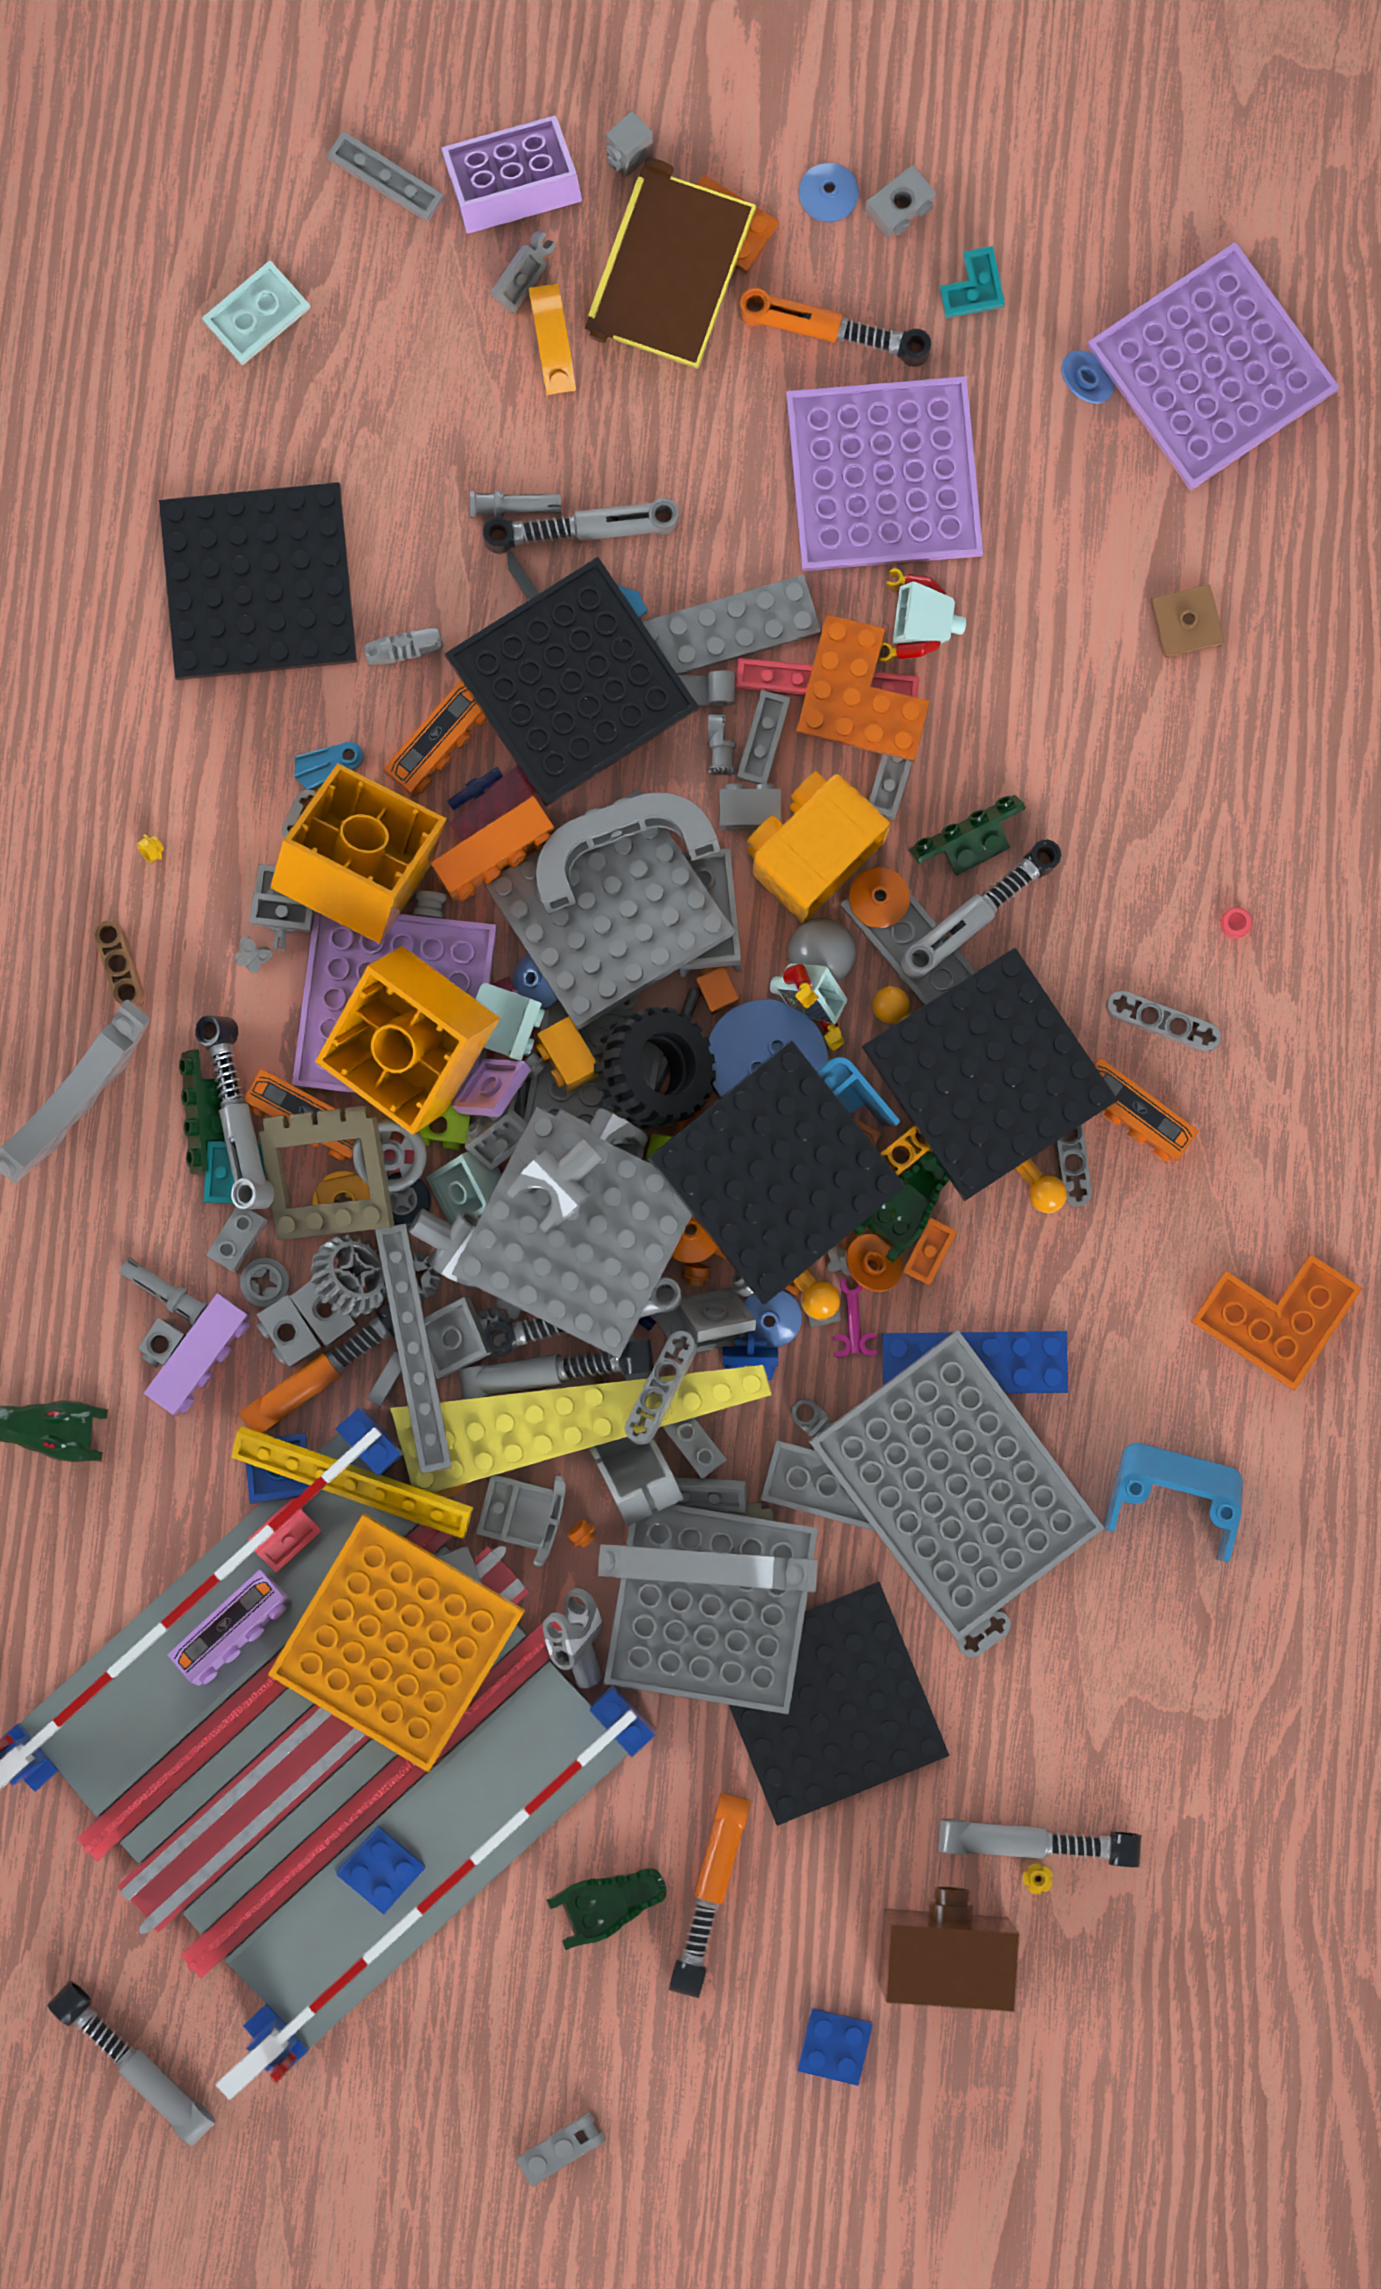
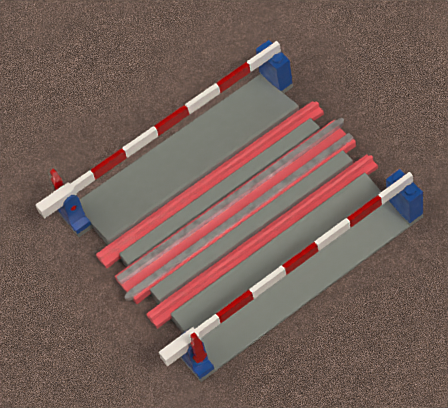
(259, 1796)

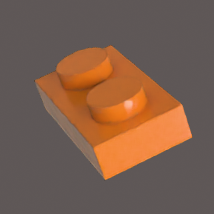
(929, 1251)

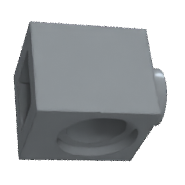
(160, 1328)

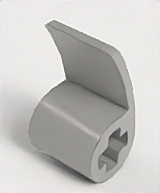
(711, 690)

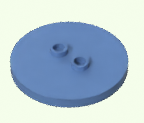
(756, 1032)

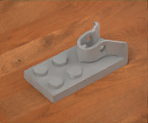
(717, 877)

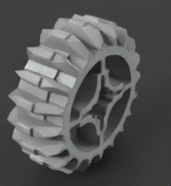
(355, 1267)

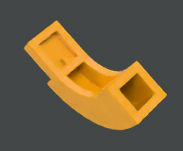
(552, 339)

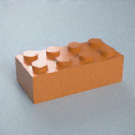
(493, 850)

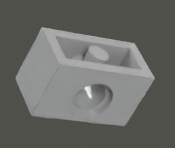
(628, 144)
(909, 187)
(237, 1238)
(329, 1328)
(304, 1342)

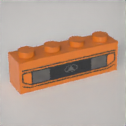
(435, 741)
(278, 1098)
(1145, 1116)

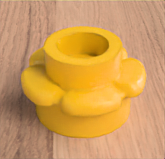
(150, 848)
(1037, 1870)

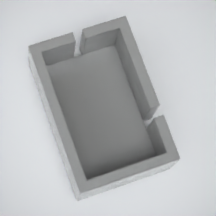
(636, 1477)

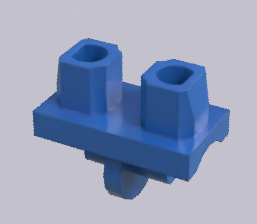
(750, 1353)

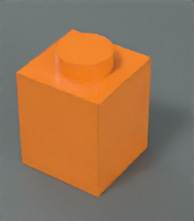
(716, 989)

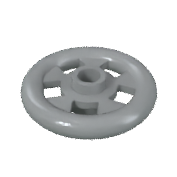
(409, 1172)

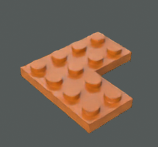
(843, 704)
(1284, 1335)

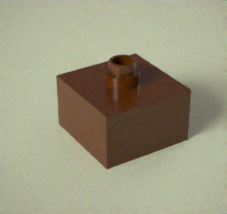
(949, 1955)

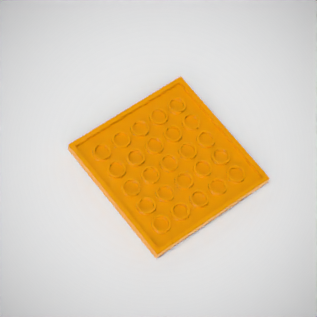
(396, 1642)

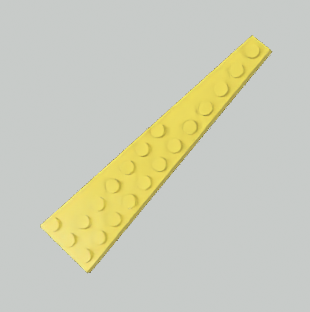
(531, 1427)

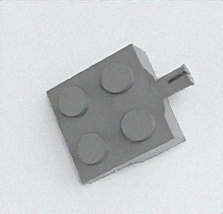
(276, 910)

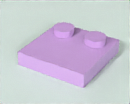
(491, 1087)

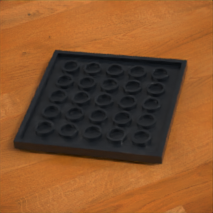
(257, 581)
(571, 681)
(989, 1074)
(776, 1172)
(851, 1712)

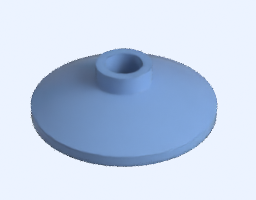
(824, 205)
(1086, 377)
(537, 990)
(787, 1316)

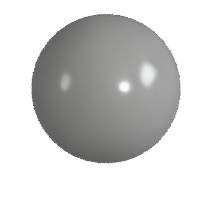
(823, 944)

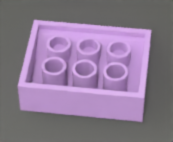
(511, 174)

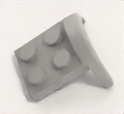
(523, 1514)

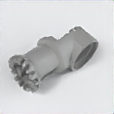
(721, 750)
(818, 1422)

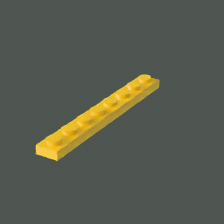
(353, 1482)

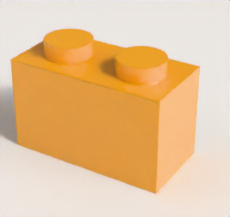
(567, 1055)

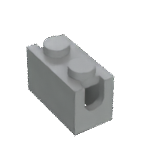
(748, 807)

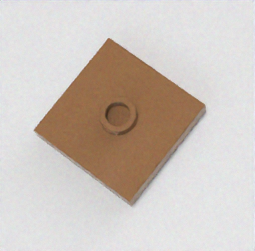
(1187, 621)

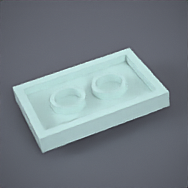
(256, 313)

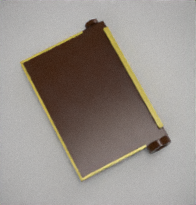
(669, 266)

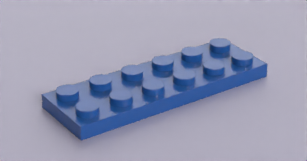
(1015, 1359)

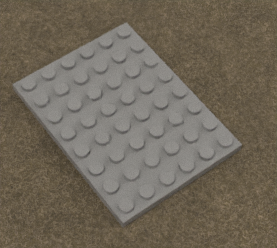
(956, 1485)

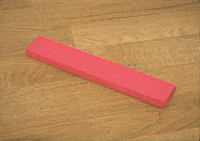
(794, 678)

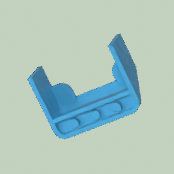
(854, 1090)
(1149, 1465)

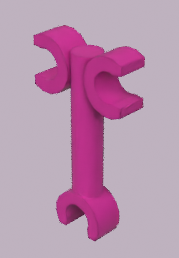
(854, 1342)

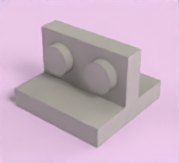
(715, 1318)

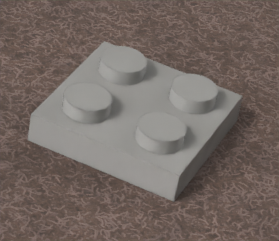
(455, 1337)

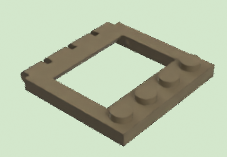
(332, 1217)

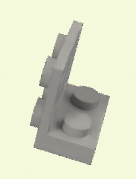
(495, 1137)

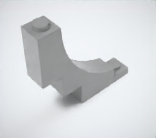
(76, 1094)
(707, 1568)

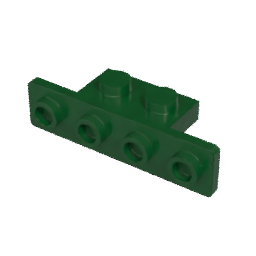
(972, 839)
(201, 1110)

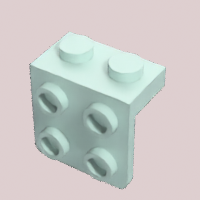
(516, 1020)

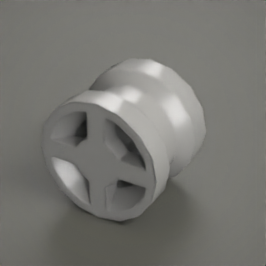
(429, 904)

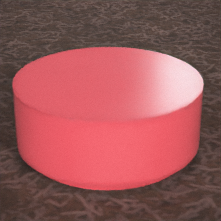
(1236, 922)

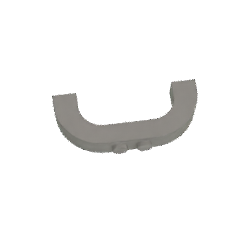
(614, 823)

